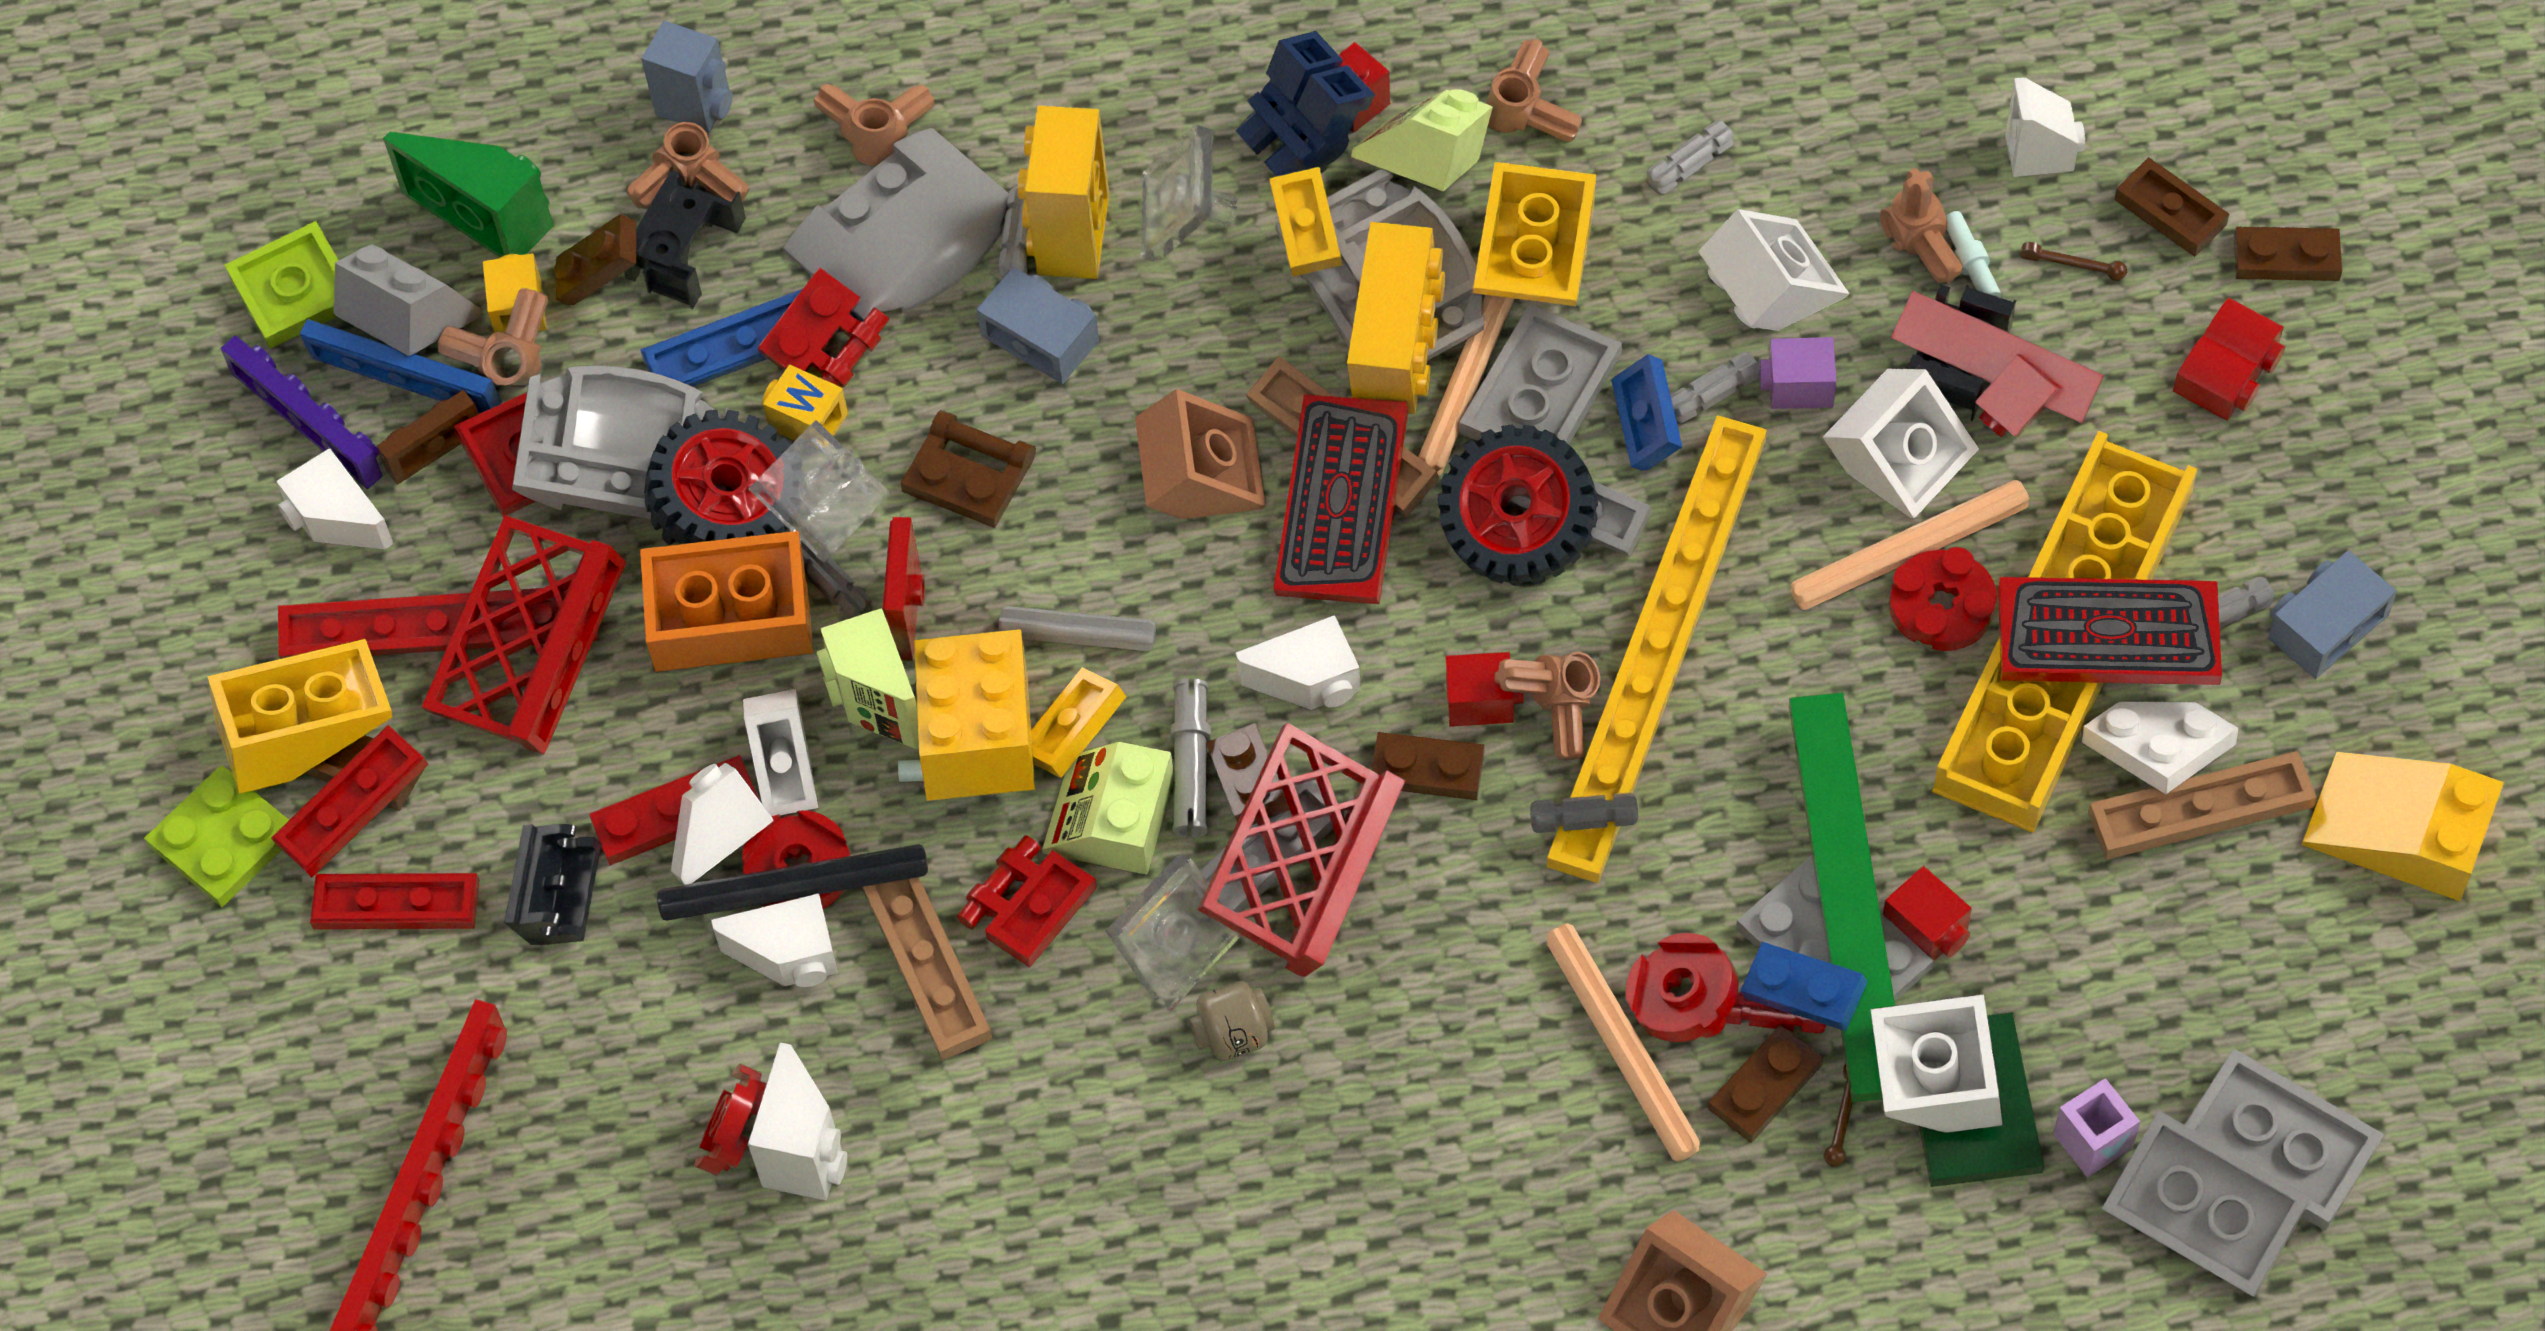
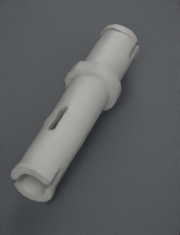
(1189, 736)

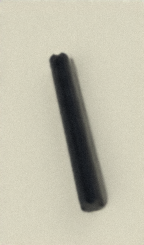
(792, 882)

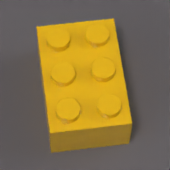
(1065, 191)
(1396, 314)
(973, 715)

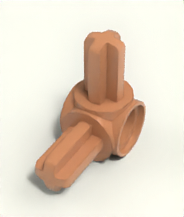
(1521, 86)
(873, 123)
(700, 168)
(1919, 225)
(489, 352)
(1559, 686)

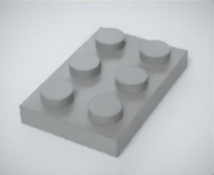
(1542, 377)
(1793, 920)
(2286, 1133)
(2206, 1203)

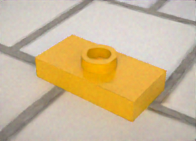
(1305, 221)
(1074, 721)

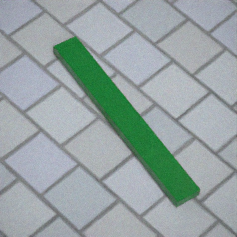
(1843, 873)

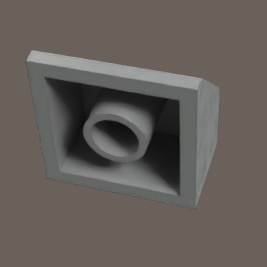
(396, 300)

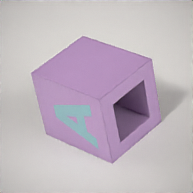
(2096, 1127)

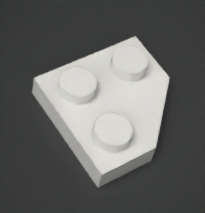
(2160, 739)

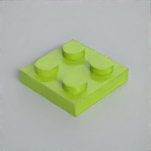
(287, 283)
(218, 836)

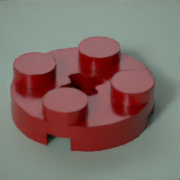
(1950, 572)
(791, 837)
(1698, 1012)
(724, 1129)

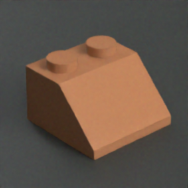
(1198, 458)
(1681, 1282)

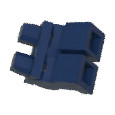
(1305, 106)

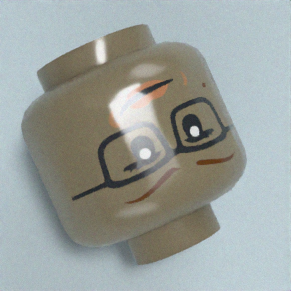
(1232, 1020)

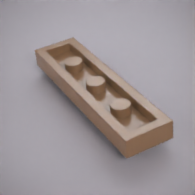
(1280, 397)
(2202, 805)
(928, 966)

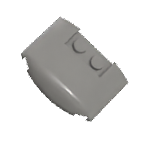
(1384, 201)
(905, 226)
(594, 435)

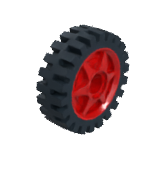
(708, 454)
(1508, 466)

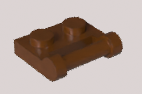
(960, 482)

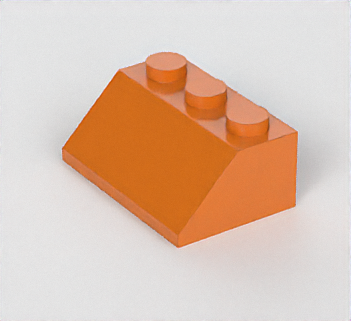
(726, 601)

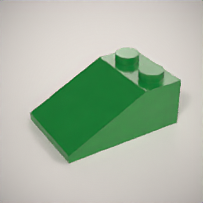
(474, 189)

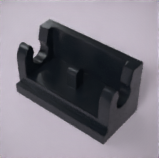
(552, 884)

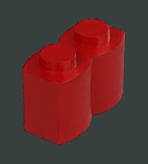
(2229, 359)

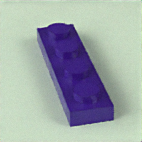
(293, 403)

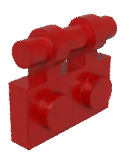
(811, 324)
(1037, 910)

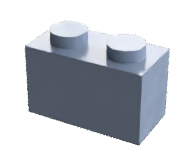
(687, 76)
(1038, 324)
(2330, 613)

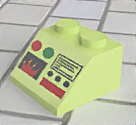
(1430, 140)
(869, 677)
(1112, 806)

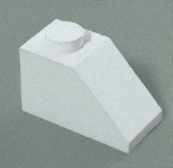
(2041, 131)
(331, 505)
(1303, 666)
(780, 752)
(714, 821)
(781, 941)

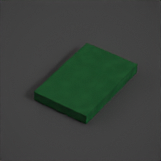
(1994, 1150)

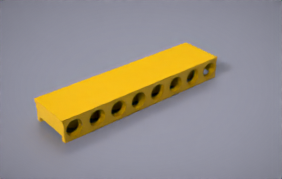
(2022, 732)

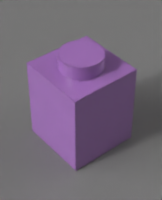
(1799, 373)

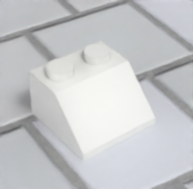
(1770, 270)
(1902, 440)
(1937, 1064)
(795, 1133)

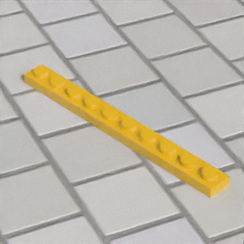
(1661, 638)

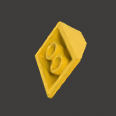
(1535, 234)
(296, 712)
(2405, 819)

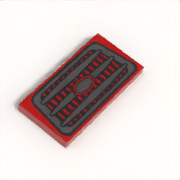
(1341, 499)
(2109, 630)

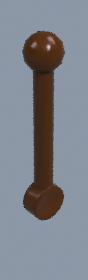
(2032, 251)
(1835, 1154)

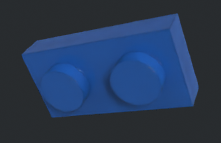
(1646, 413)
(1804, 986)

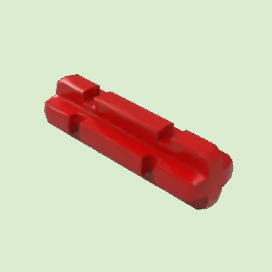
(1768, 1017)

